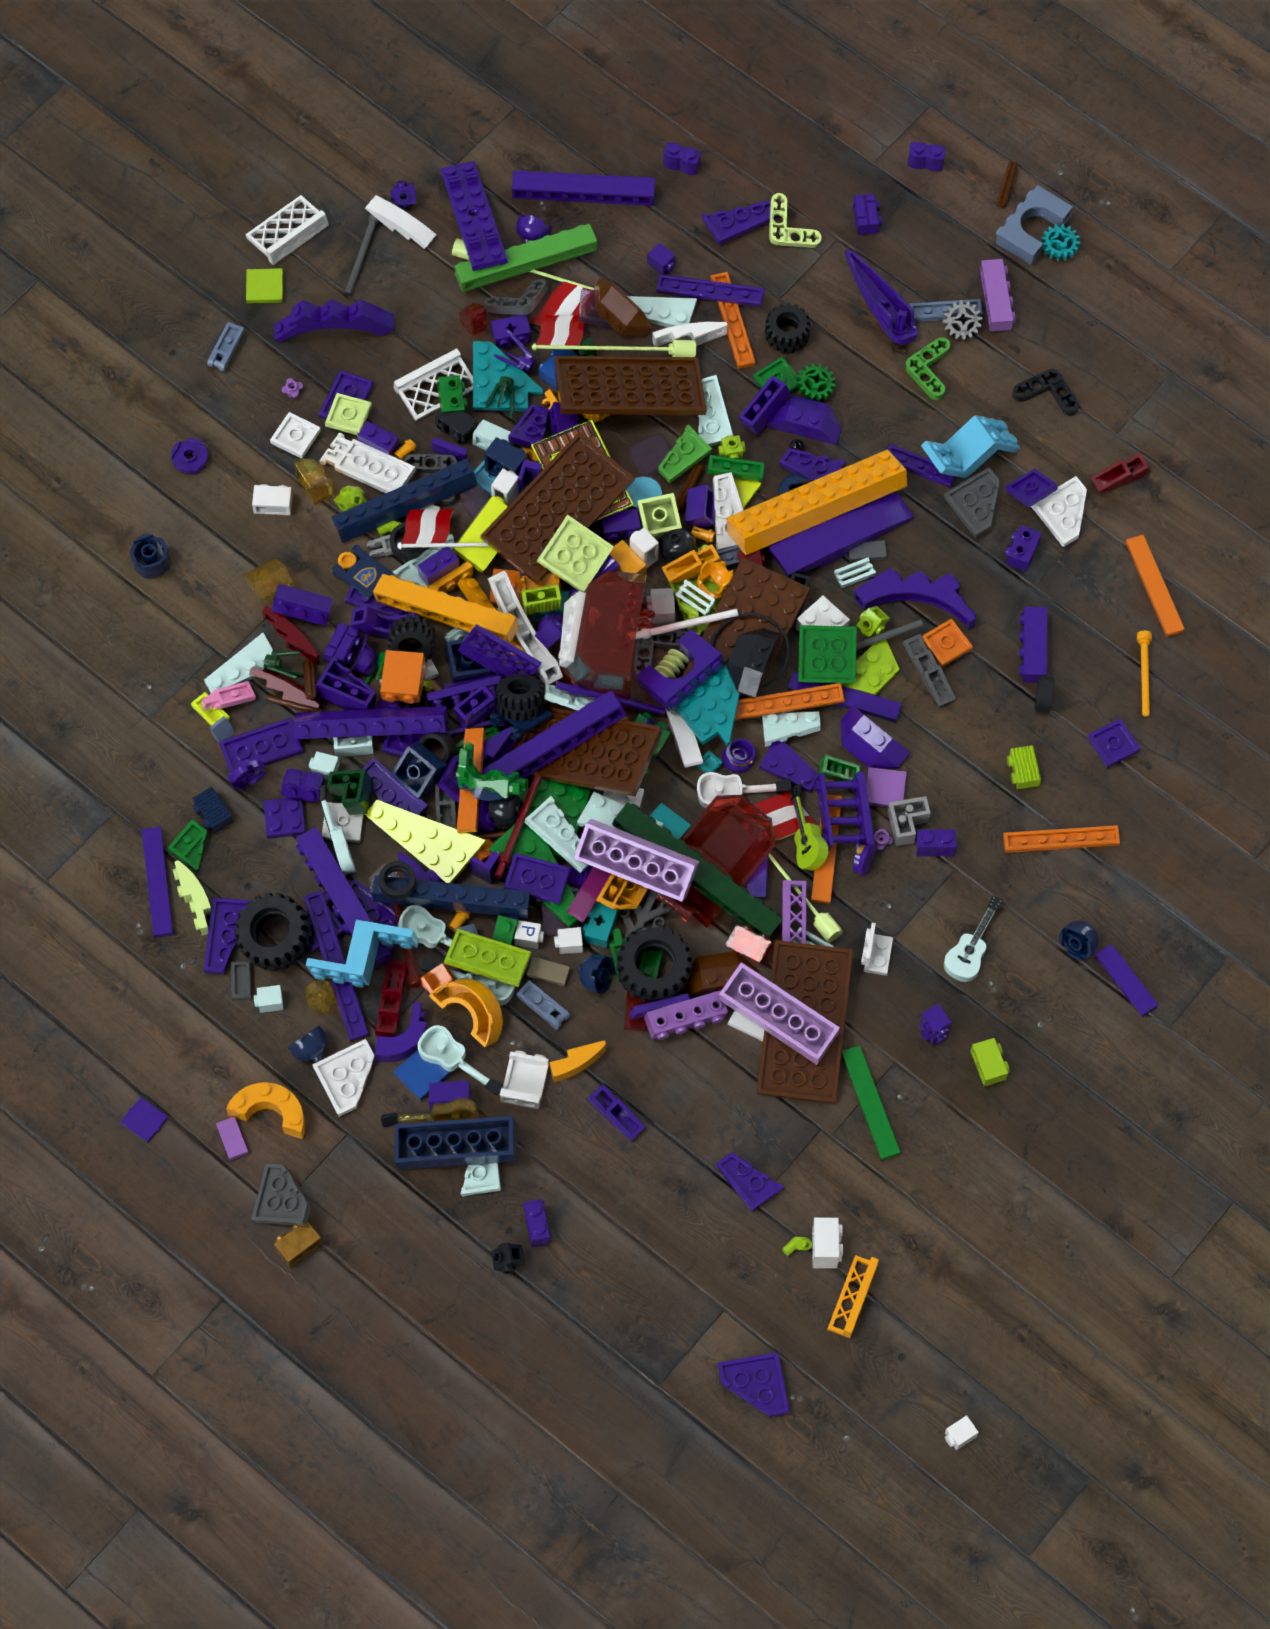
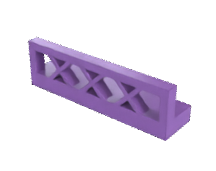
(786, 912)

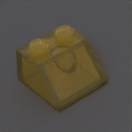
(313, 480)
(265, 579)

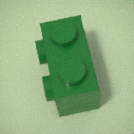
(450, 394)

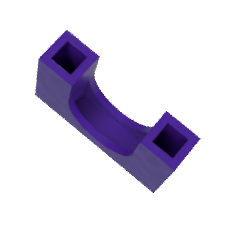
(672, 691)

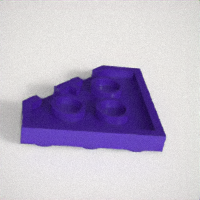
(757, 1382)

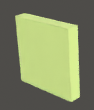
(348, 414)

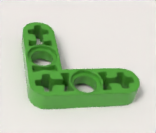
(923, 364)

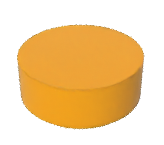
(346, 560)

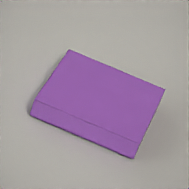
(885, 786)

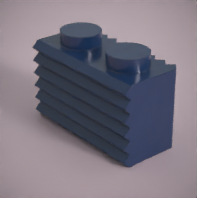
(212, 810)

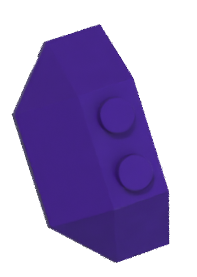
(807, 419)
(870, 742)

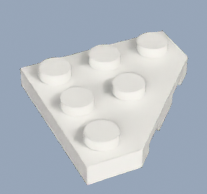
(1063, 510)
(345, 1075)

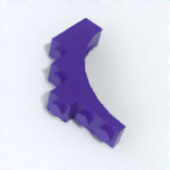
(310, 317)
(942, 593)

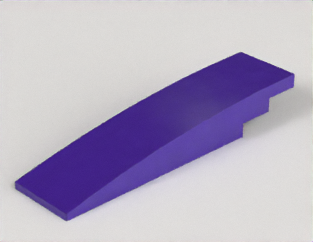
(840, 535)

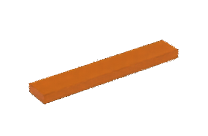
(736, 329)
(1155, 585)
(790, 701)
(468, 805)
(1061, 839)
(824, 875)

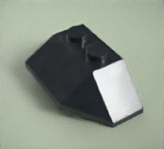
(751, 660)

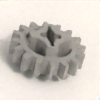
(962, 327)

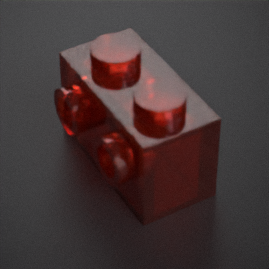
(749, 944)

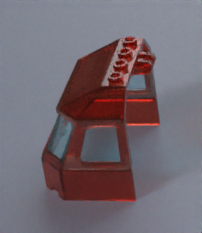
(609, 633)

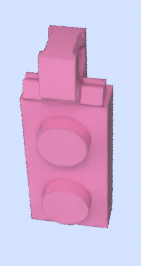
(229, 696)

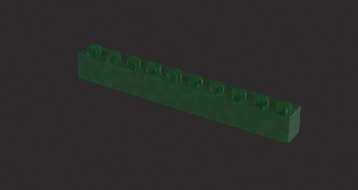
(707, 878)

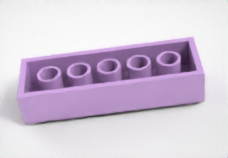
(636, 860)
(779, 1013)

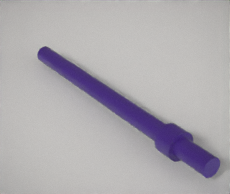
(575, 689)

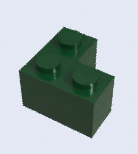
(352, 788)

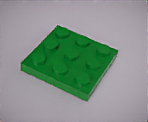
(827, 654)

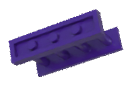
(456, 693)
(860, 801)

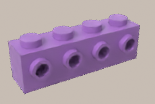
(996, 295)
(685, 1015)

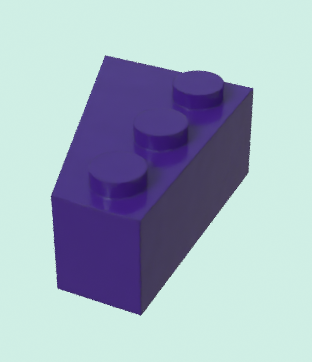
(344, 689)

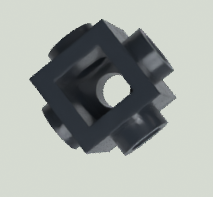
(508, 1257)

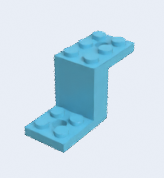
(971, 446)
(362, 953)

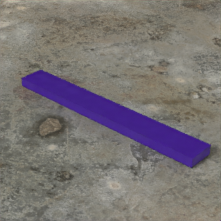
(332, 952)

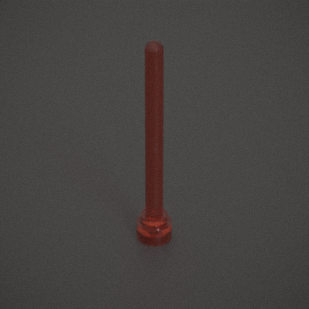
(414, 979)

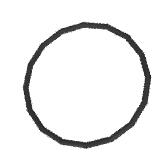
(772, 622)

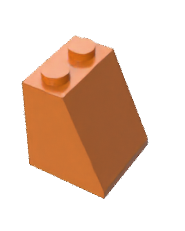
(403, 676)

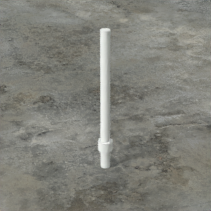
(647, 633)

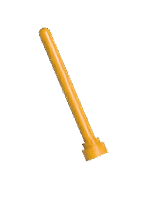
(1144, 639)

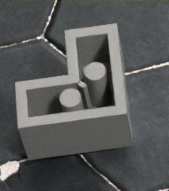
(663, 605)
(904, 816)

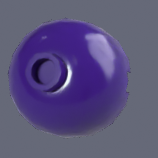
(531, 228)

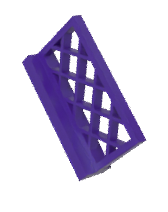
(490, 657)

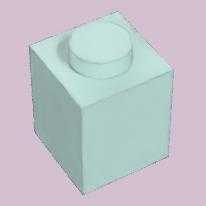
(324, 764)
(269, 999)

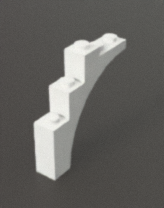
(508, 603)

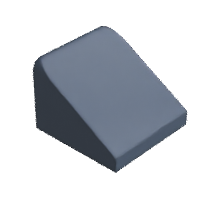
(222, 729)

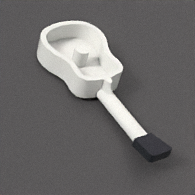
(715, 784)

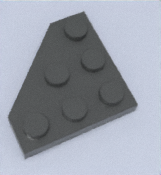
(975, 501)
(280, 1199)

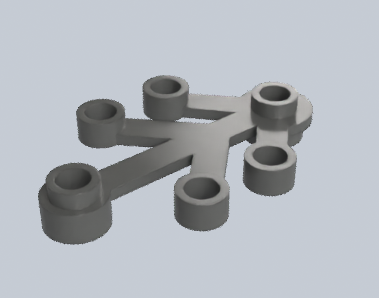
(645, 915)

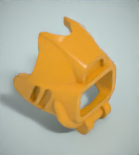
(718, 574)

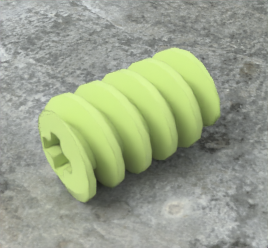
(672, 663)

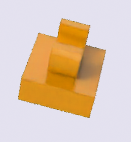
(552, 396)

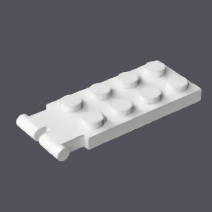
(367, 464)

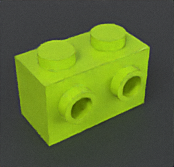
(989, 1061)

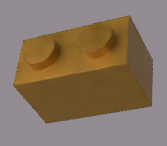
(297, 1243)

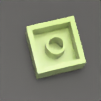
(659, 515)

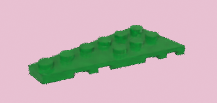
(534, 846)

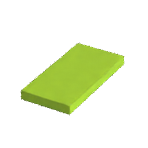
(487, 957)

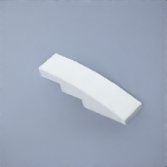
(398, 219)
(700, 332)
(684, 740)

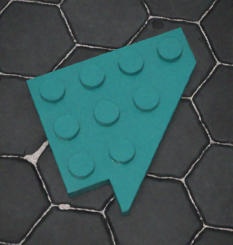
(489, 370)
(711, 708)

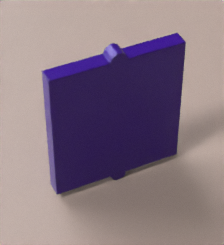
(144, 1119)

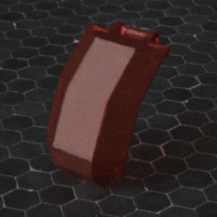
(733, 838)

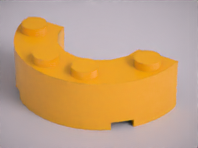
(480, 1003)
(271, 1097)

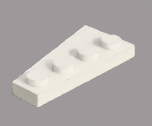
(725, 505)
(570, 628)

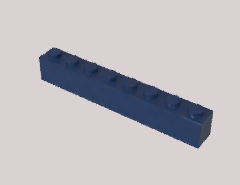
(403, 499)
(458, 897)

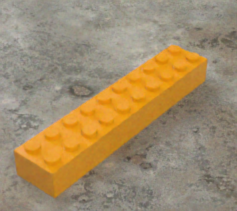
(816, 502)

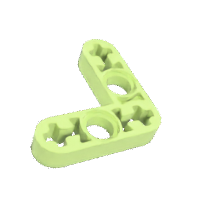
(784, 231)

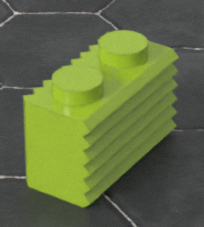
(541, 599)
(1024, 767)

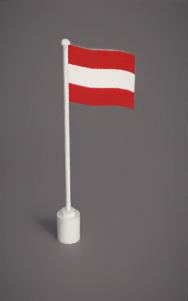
(430, 529)

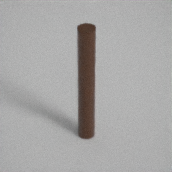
(278, 700)

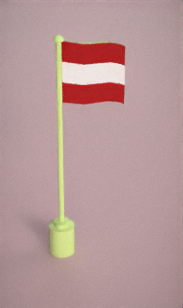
(563, 301)
(567, 333)
(785, 824)

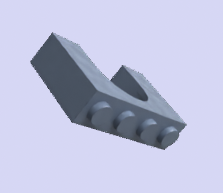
(1037, 204)

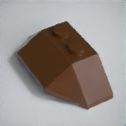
(620, 310)
(712, 973)

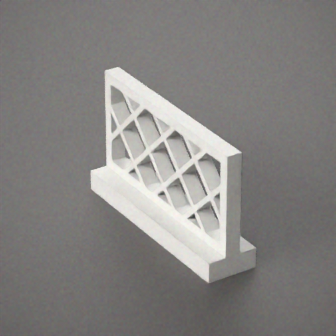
(295, 236)
(426, 372)

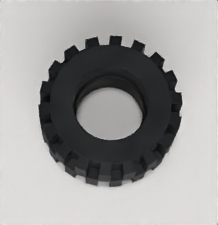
(787, 316)
(412, 628)
(520, 697)

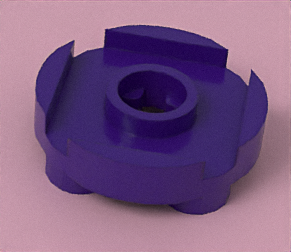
(184, 448)
(247, 773)

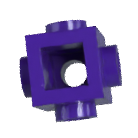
(403, 200)

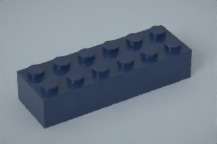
(456, 1142)

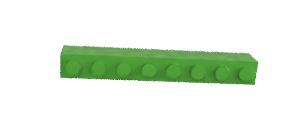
(530, 257)

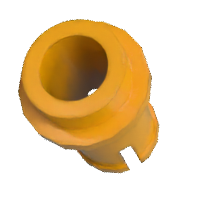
(408, 447)
(703, 534)
(459, 920)

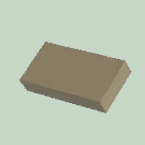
(548, 971)

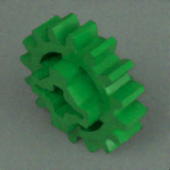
(824, 382)

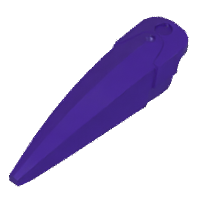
(885, 303)

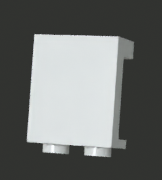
(524, 1079)

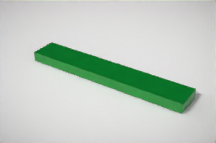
(870, 1103)

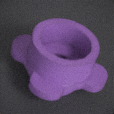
(292, 392)
(882, 833)

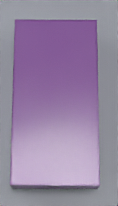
(232, 1138)

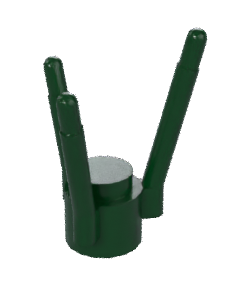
(504, 387)
(273, 663)

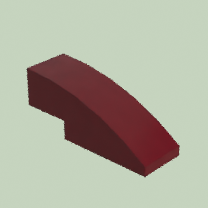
(1121, 473)

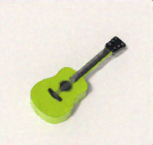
(811, 846)

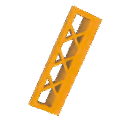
(860, 1298)

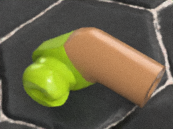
(432, 686)

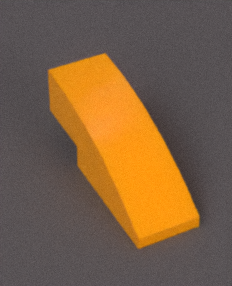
(689, 565)
(576, 1061)

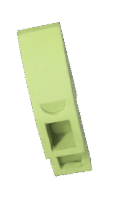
(194, 894)

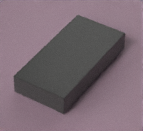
(873, 550)
(241, 980)

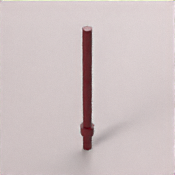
(505, 858)

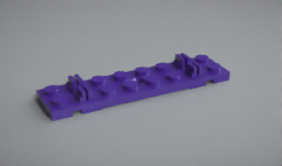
(477, 232)

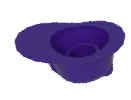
(366, 659)

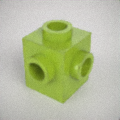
(732, 447)
(349, 498)
(872, 621)

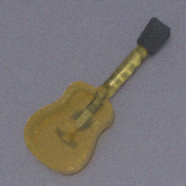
(454, 1110)

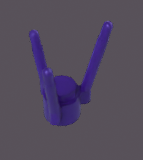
(524, 362)

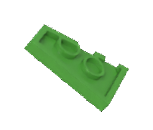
(685, 454)

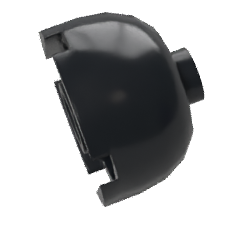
(677, 543)
(505, 811)

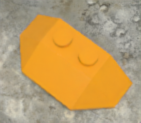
(621, 893)

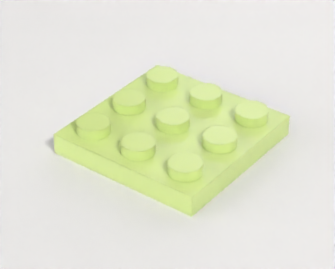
(575, 553)

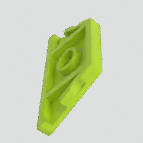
(874, 669)

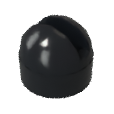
(793, 444)

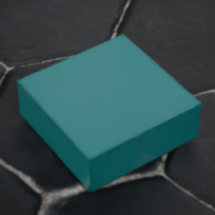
(710, 763)

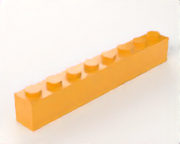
(443, 607)

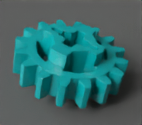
(1061, 240)

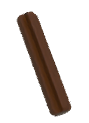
(1007, 184)
(690, 483)
(309, 680)

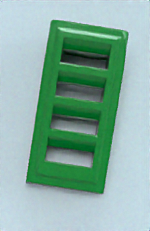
(831, 761)

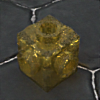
(320, 995)

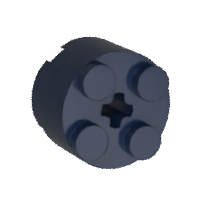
(150, 556)

